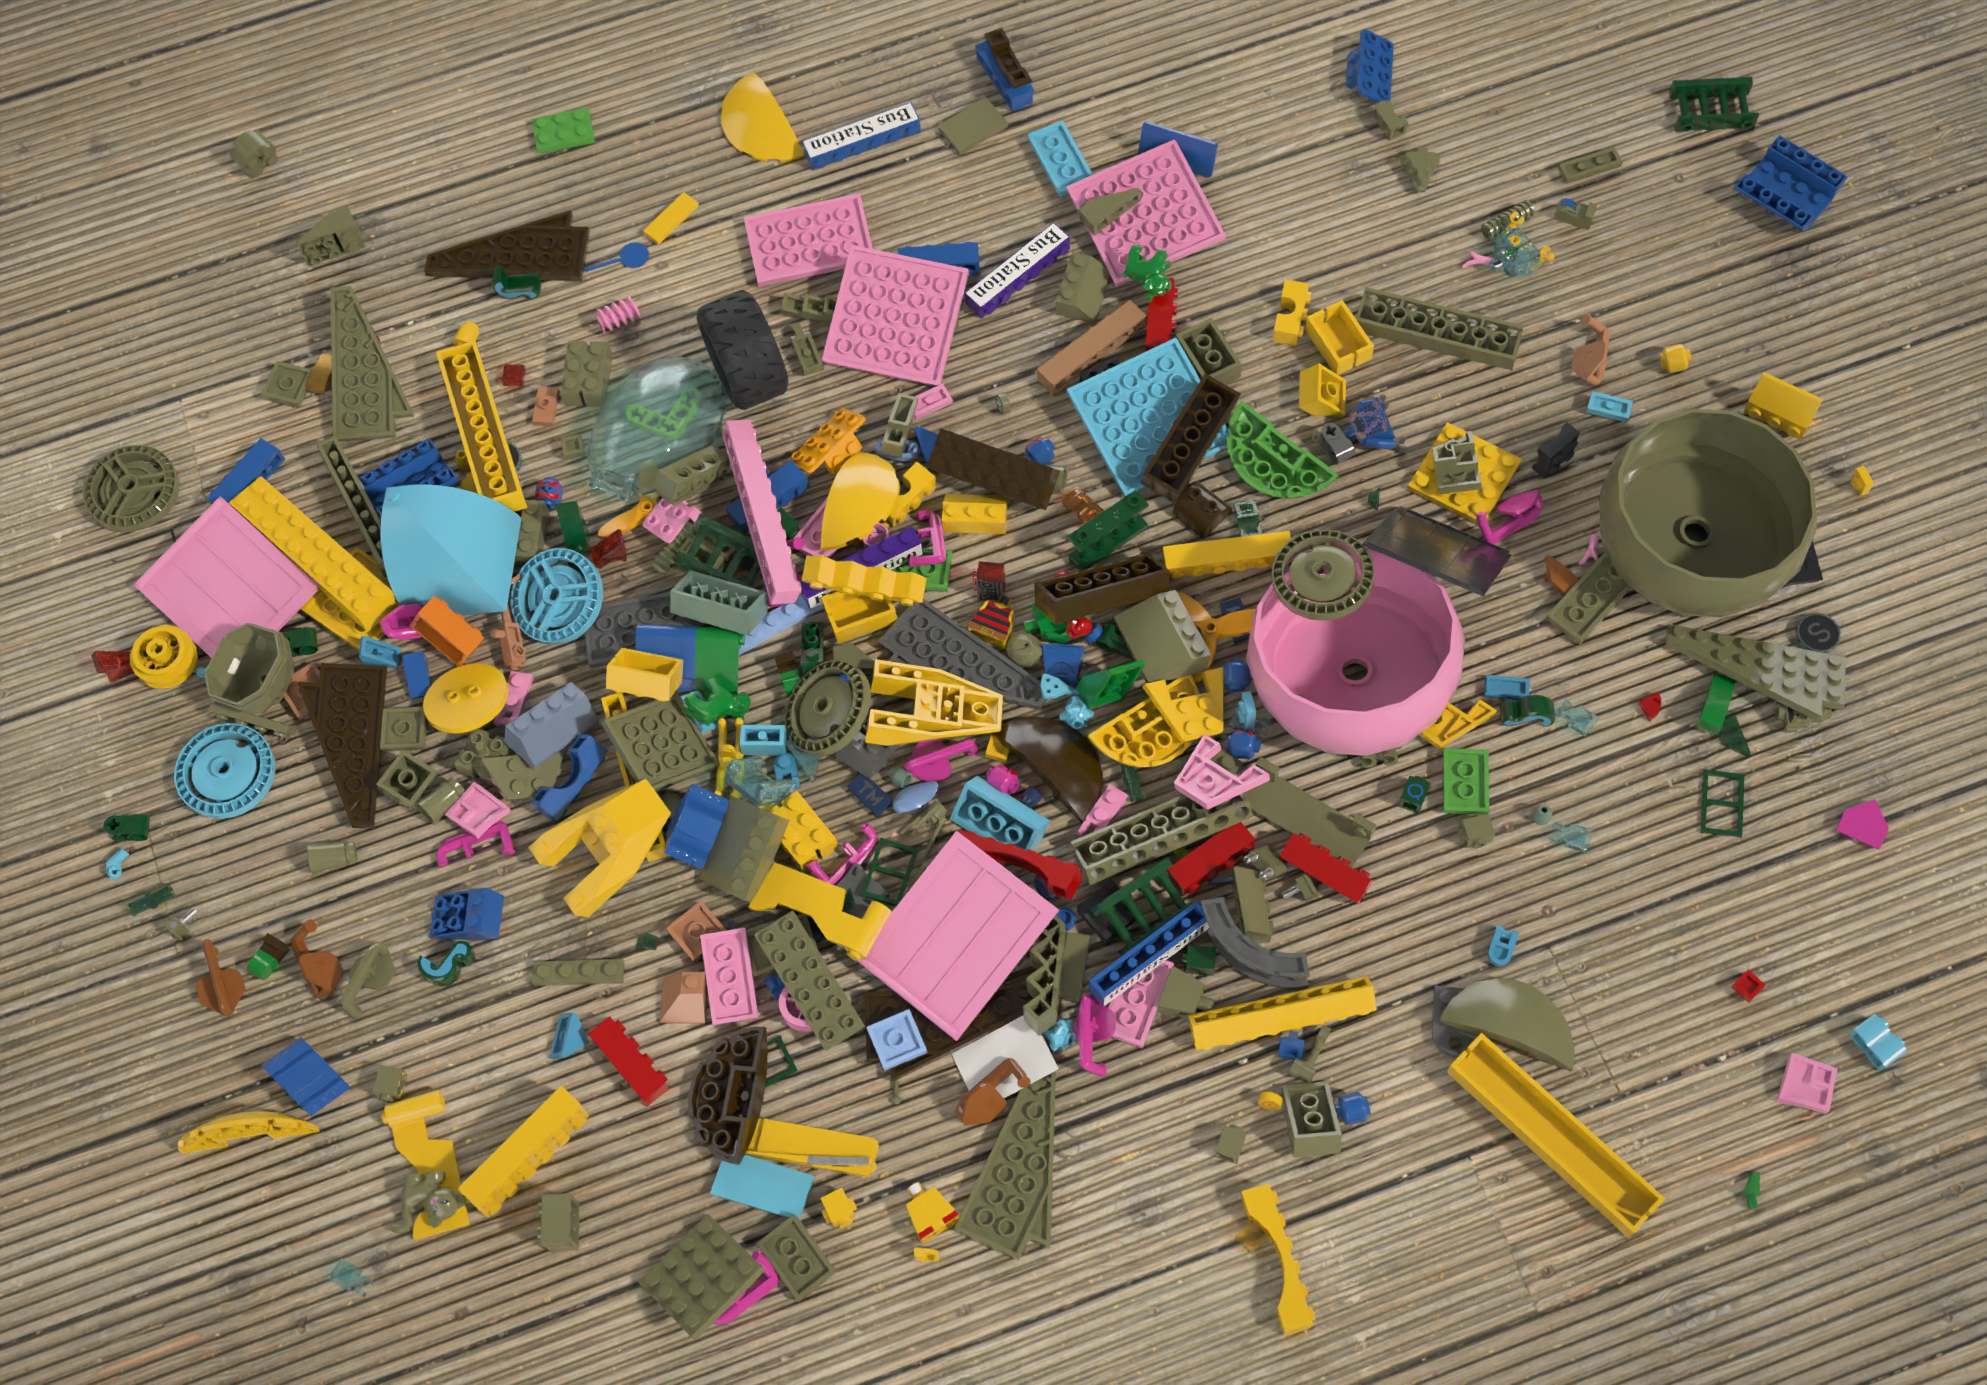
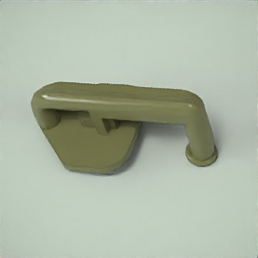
(370, 971)

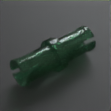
(1131, 780)
(151, 900)

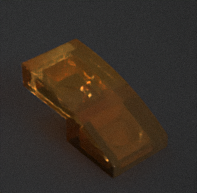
(1081, 505)

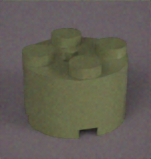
(253, 152)

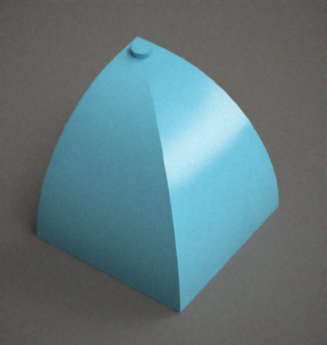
(448, 547)

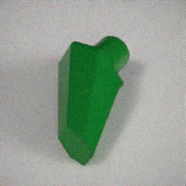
(1752, 1190)

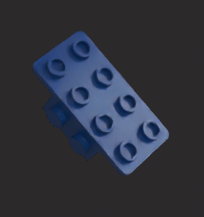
(1371, 67)
(1197, 151)

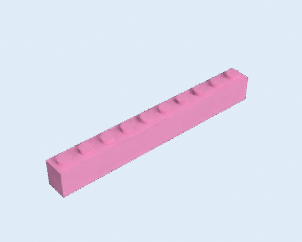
(761, 512)

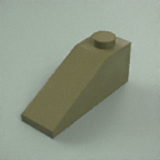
(1106, 209)

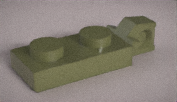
(806, 350)

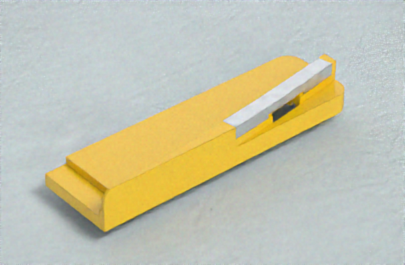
(814, 1147)

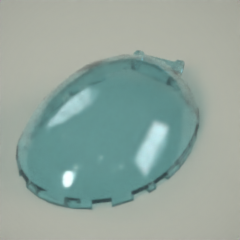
(654, 421)

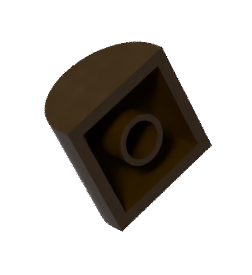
(1200, 509)

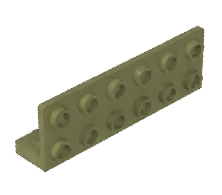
(1303, 813)
(809, 981)

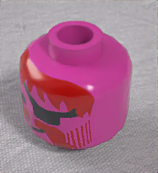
(1002, 779)

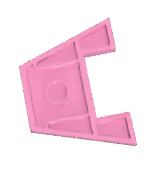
(1210, 783)

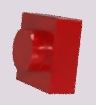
(1748, 986)

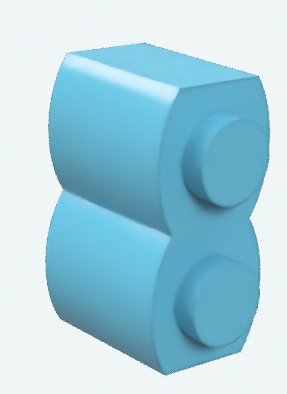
(1878, 1042)

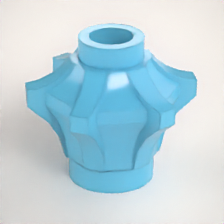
(1076, 713)
(1060, 1035)

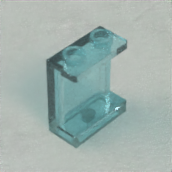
(756, 786)

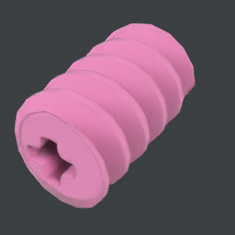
(617, 314)

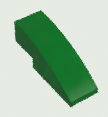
(1716, 703)

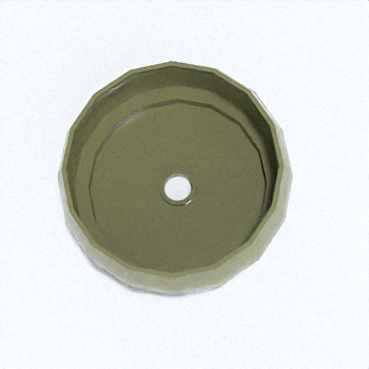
(1731, 481)

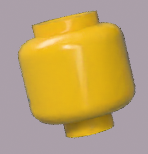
(1675, 358)

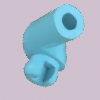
(114, 864)

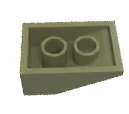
(1311, 1119)

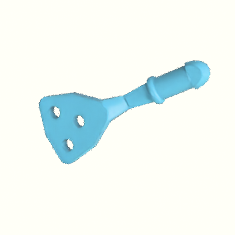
(1062, 688)

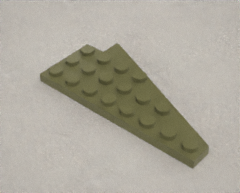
(363, 383)
(1787, 674)
(1016, 1183)

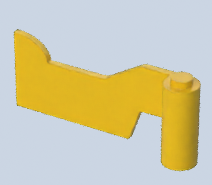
(825, 905)
(425, 1154)

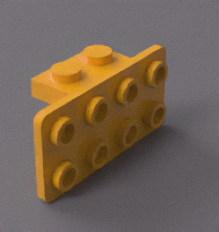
(831, 443)

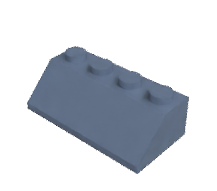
(551, 725)

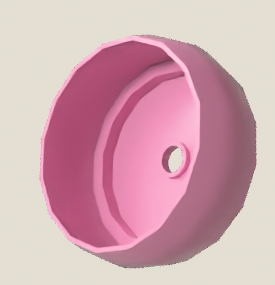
(1400, 634)

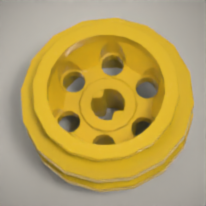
(155, 649)

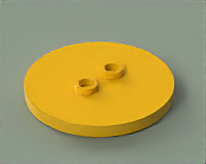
(466, 698)

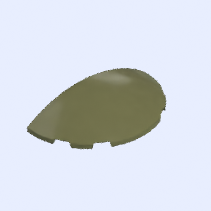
(1515, 1016)

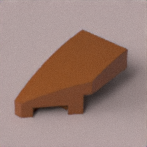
(1559, 576)

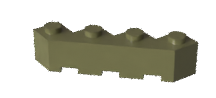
(1046, 982)

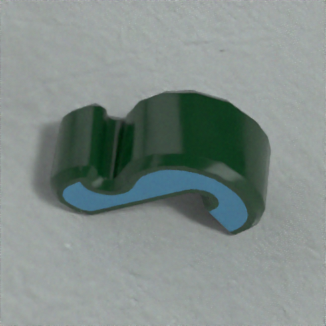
(515, 285)
(1527, 709)
(450, 967)

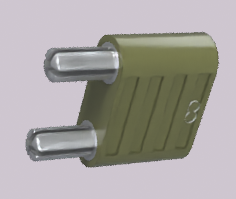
(1266, 861)

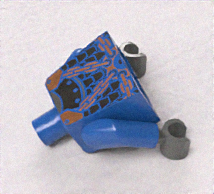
(1372, 426)

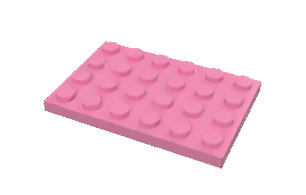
(806, 239)

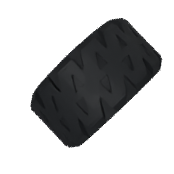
(742, 349)

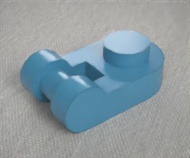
(786, 766)
(1501, 953)

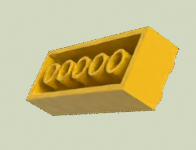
(524, 1152)

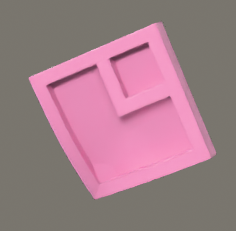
(477, 810)
(1807, 1084)

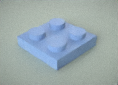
(896, 1039)

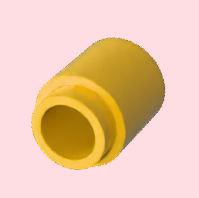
(467, 332)

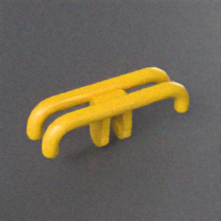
(726, 754)

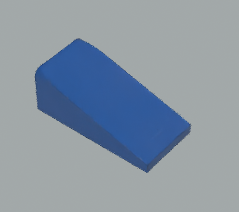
(417, 674)

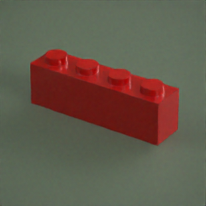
(1160, 315)
(1211, 858)
(1326, 868)
(628, 1060)

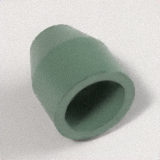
(900, 777)
(1542, 818)

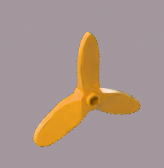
(633, 517)
(1214, 629)

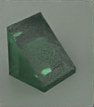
(1373, 499)
(849, 899)
(647, 942)

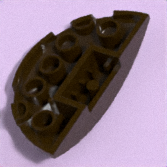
(1059, 758)
(730, 1094)

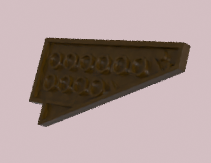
(542, 248)
(348, 723)
(1000, 1010)

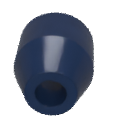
(1030, 797)

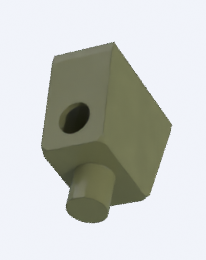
(1183, 995)

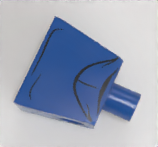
(1063, 662)

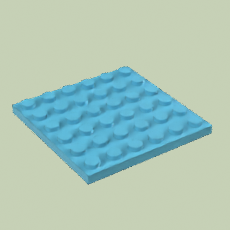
(1135, 407)

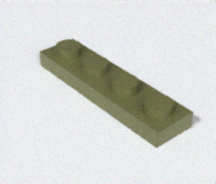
(243, 718)
(578, 972)

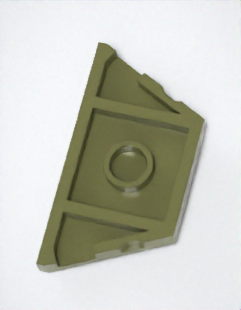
(518, 779)

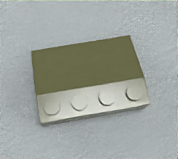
(1164, 637)
(743, 849)

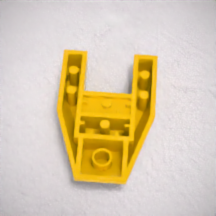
(942, 706)
(616, 832)

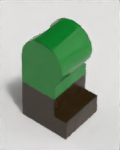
(788, 672)
(267, 957)

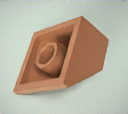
(684, 998)

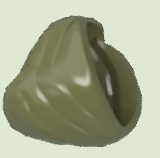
(1024, 650)

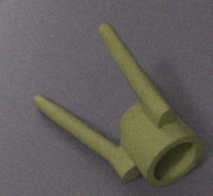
(932, 814)

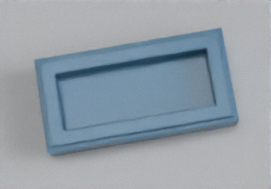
(1506, 687)

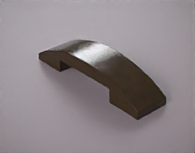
(1006, 60)

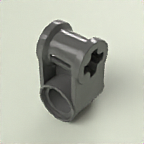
(1336, 443)

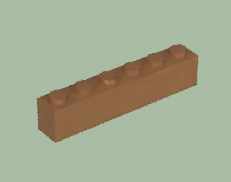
(1091, 347)

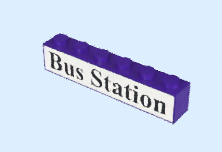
(1017, 270)
(887, 553)

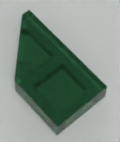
(1733, 737)

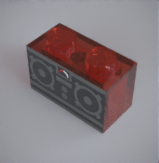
(989, 580)

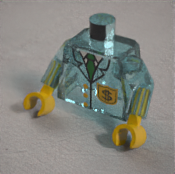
(1516, 252)

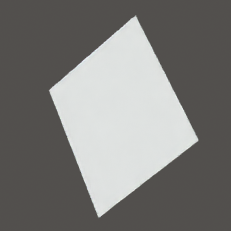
(1013, 1041)

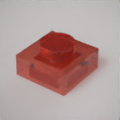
(513, 375)

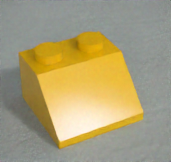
(1322, 392)

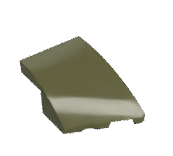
(1456, 465)

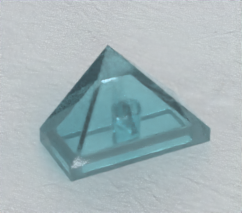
(807, 763)

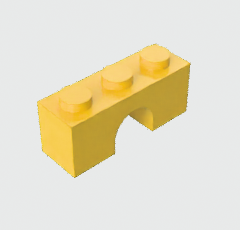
(1288, 326)
(919, 483)

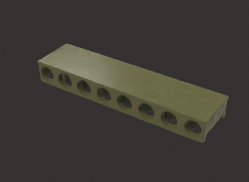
(1438, 331)
(1153, 834)

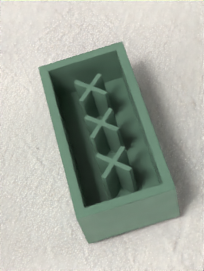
(718, 602)

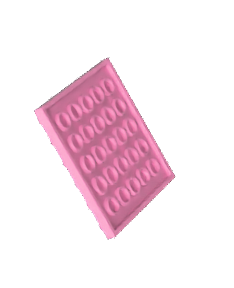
(1168, 217)
(895, 316)

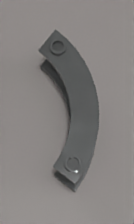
(1247, 956)

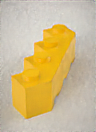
(855, 578)

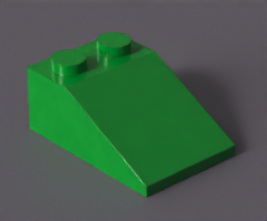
(1109, 683)

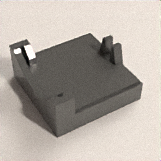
(855, 880)

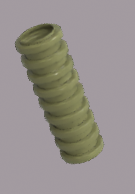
(1495, 226)
(669, 551)

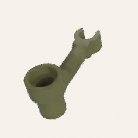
(1305, 1069)

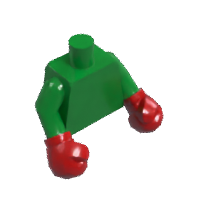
(1056, 632)

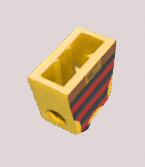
(994, 622)

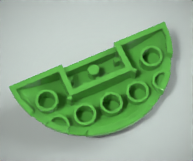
(1271, 460)

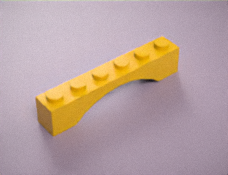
(1292, 1310)

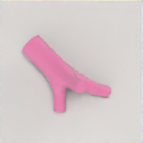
(1478, 259)
(1592, 550)

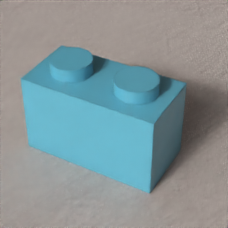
(763, 739)

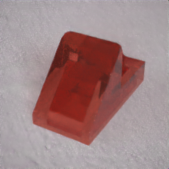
(609, 549)
(113, 663)

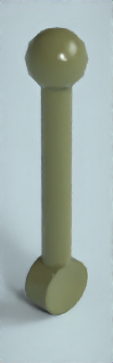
(896, 1099)

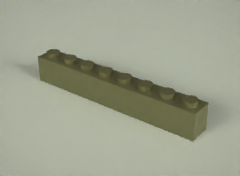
(353, 496)

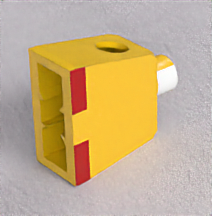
(930, 1212)

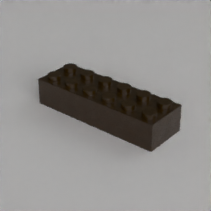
(1190, 438)
(993, 469)
(1101, 588)

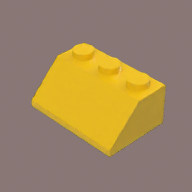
(1782, 405)
(974, 514)

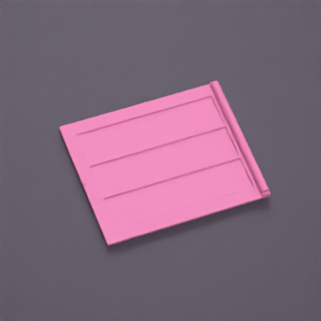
(223, 578)
(957, 935)

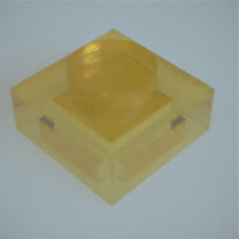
(1251, 1237)

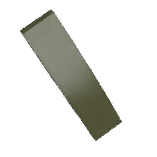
(809, 307)

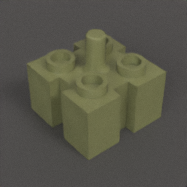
(481, 746)

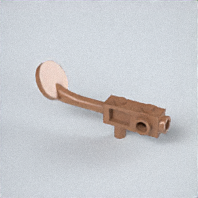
(510, 639)

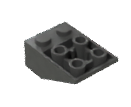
(863, 756)

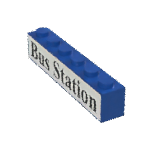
(861, 136)
(1148, 954)

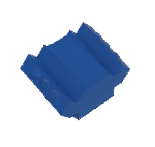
(695, 826)
(306, 1076)

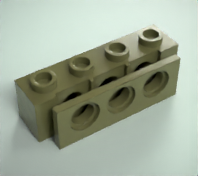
(692, 475)

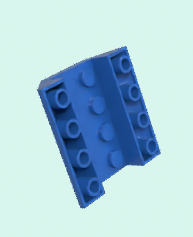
(1792, 184)
(413, 467)

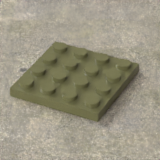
(660, 743)
(701, 1277)

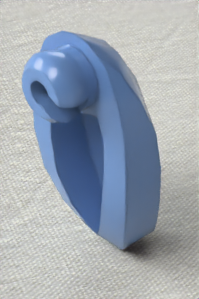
(910, 452)
(914, 797)

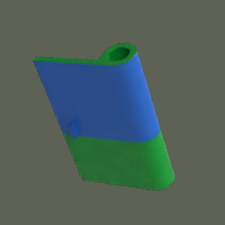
(705, 652)

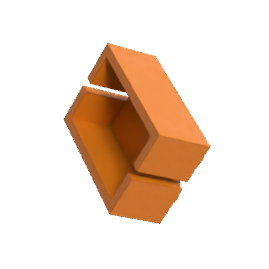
(447, 631)

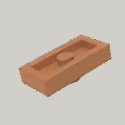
(545, 406)

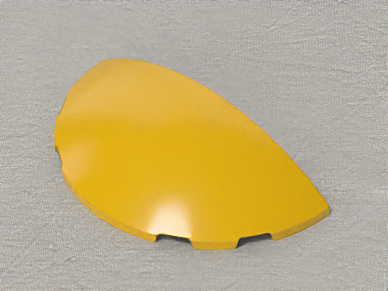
(756, 122)
(858, 499)
(1142, 734)
(244, 1124)

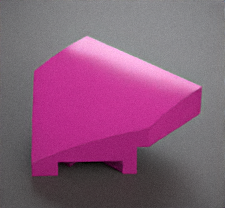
(1864, 824)

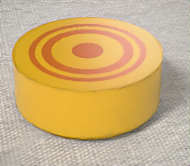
(1270, 1101)

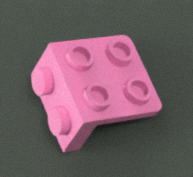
(668, 520)

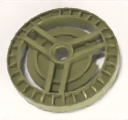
(135, 506)
(1329, 556)
(826, 704)

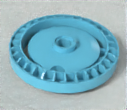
(575, 605)
(209, 755)

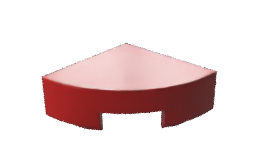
(1651, 706)

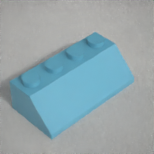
(998, 816)

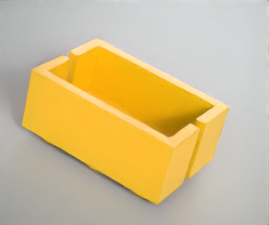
(1339, 338)
(856, 614)
(644, 674)
(804, 832)

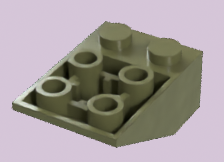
(331, 238)

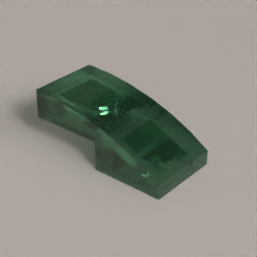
(1247, 518)

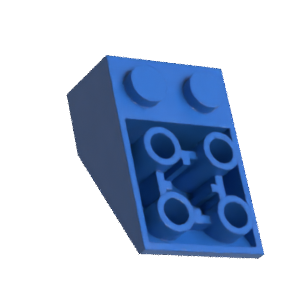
(467, 915)

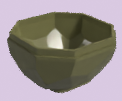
(250, 669)

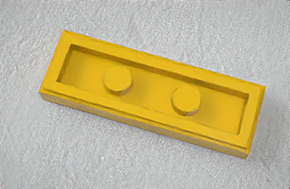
(671, 218)

